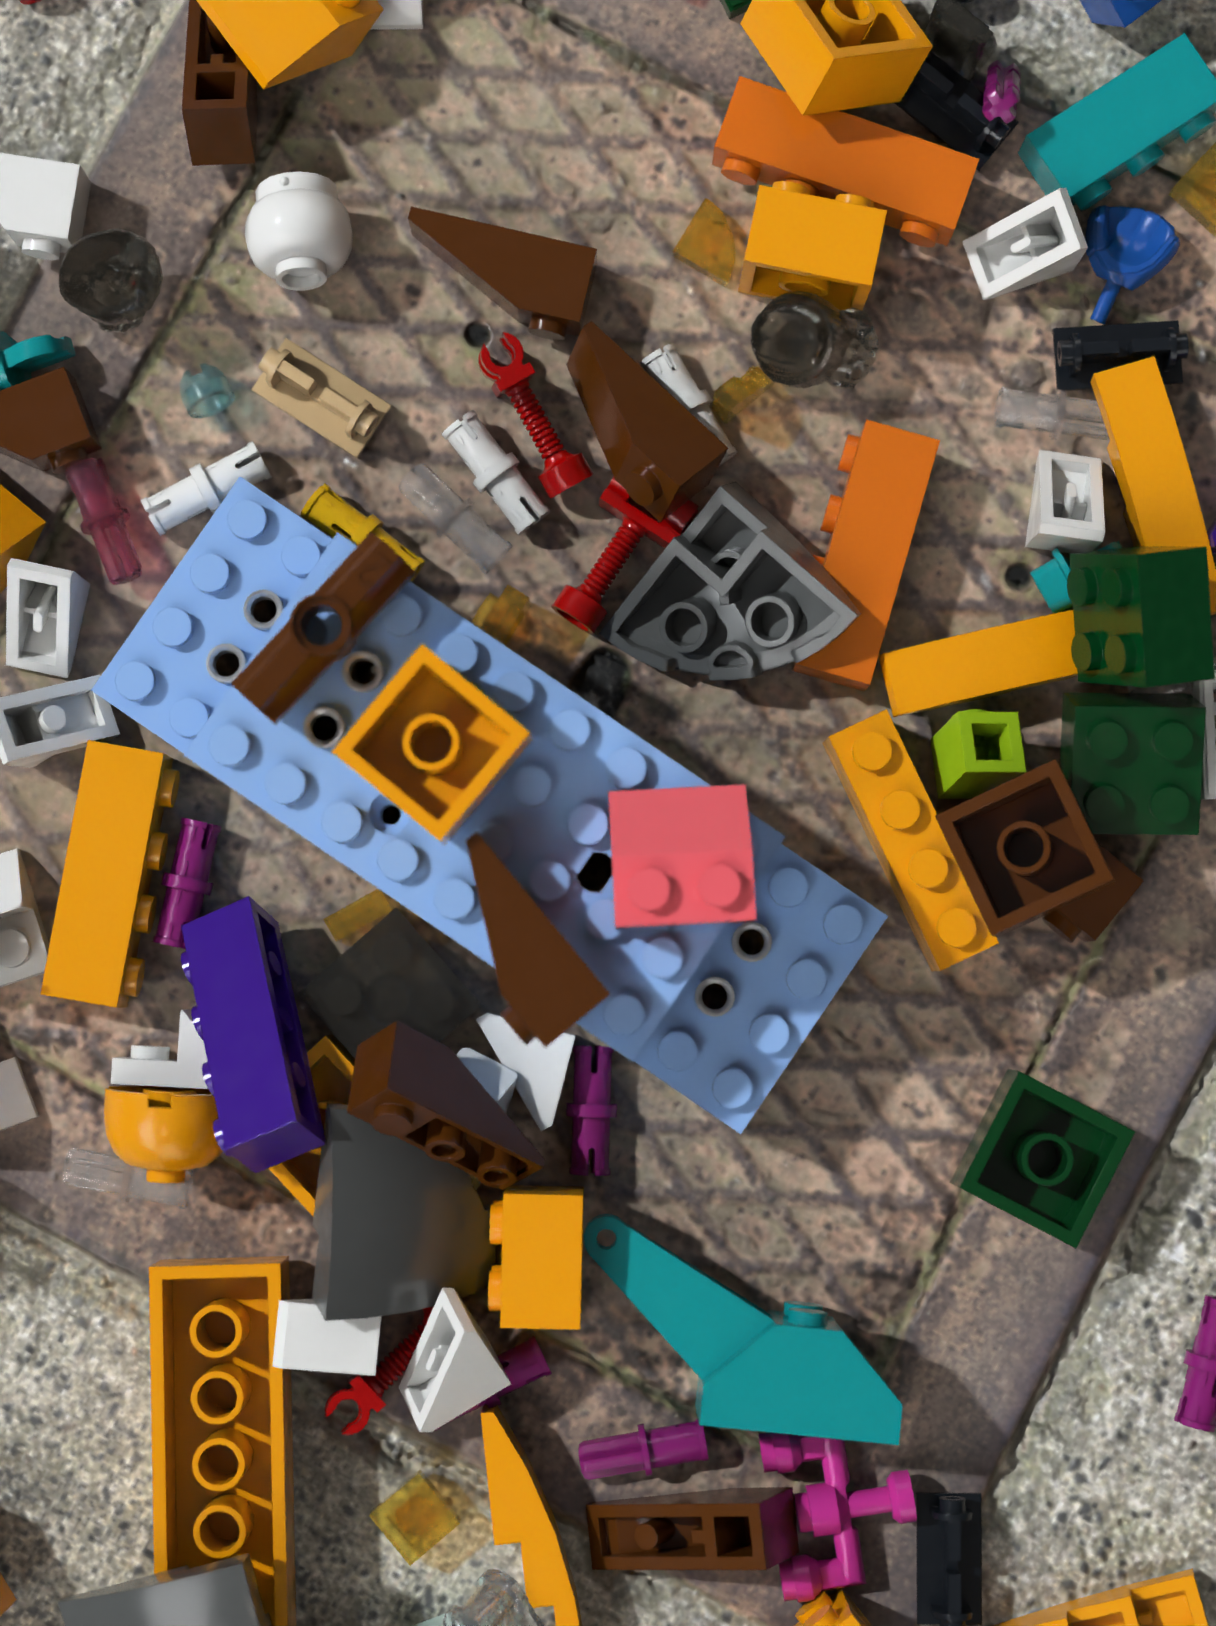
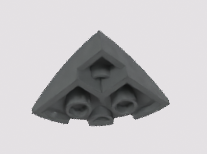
(731, 597)
(392, 1225)
(198, 1596)

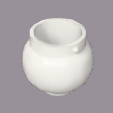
(298, 230)

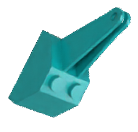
(752, 1365)

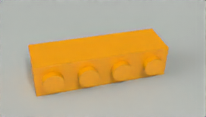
(908, 840)
(109, 875)

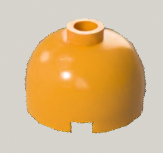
(161, 1129)

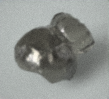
(111, 278)
(811, 342)

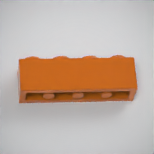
(844, 154)
(870, 542)

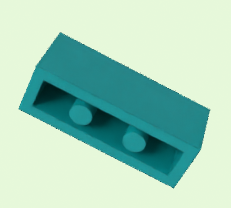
(1123, 124)

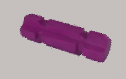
(1001, 92)

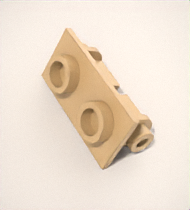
(320, 397)

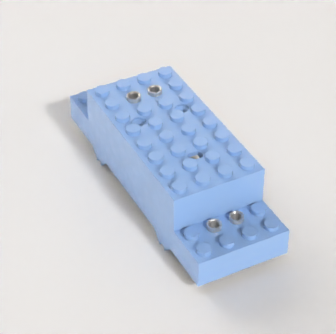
(536, 819)

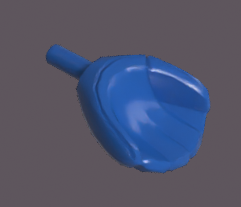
(1126, 250)

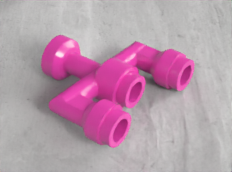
(828, 1511)

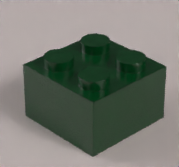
(1141, 616)
(1134, 760)
(1042, 1157)

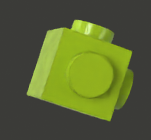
(977, 753)

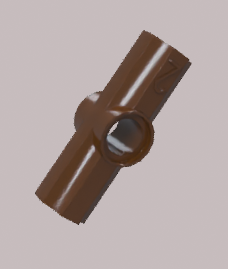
(354, 593)

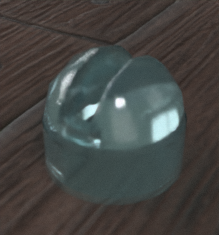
(205, 392)

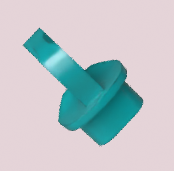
(30, 355)
(1053, 576)

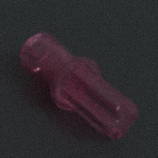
(104, 520)

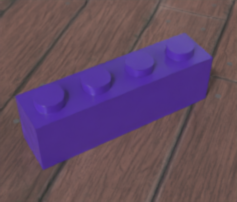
(251, 1036)

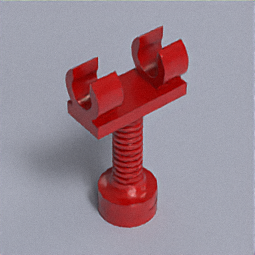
(561, 467)
(583, 603)
(368, 1389)

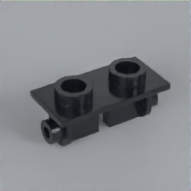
(953, 111)
(1093, 349)
(949, 1558)

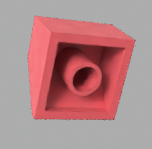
(681, 856)

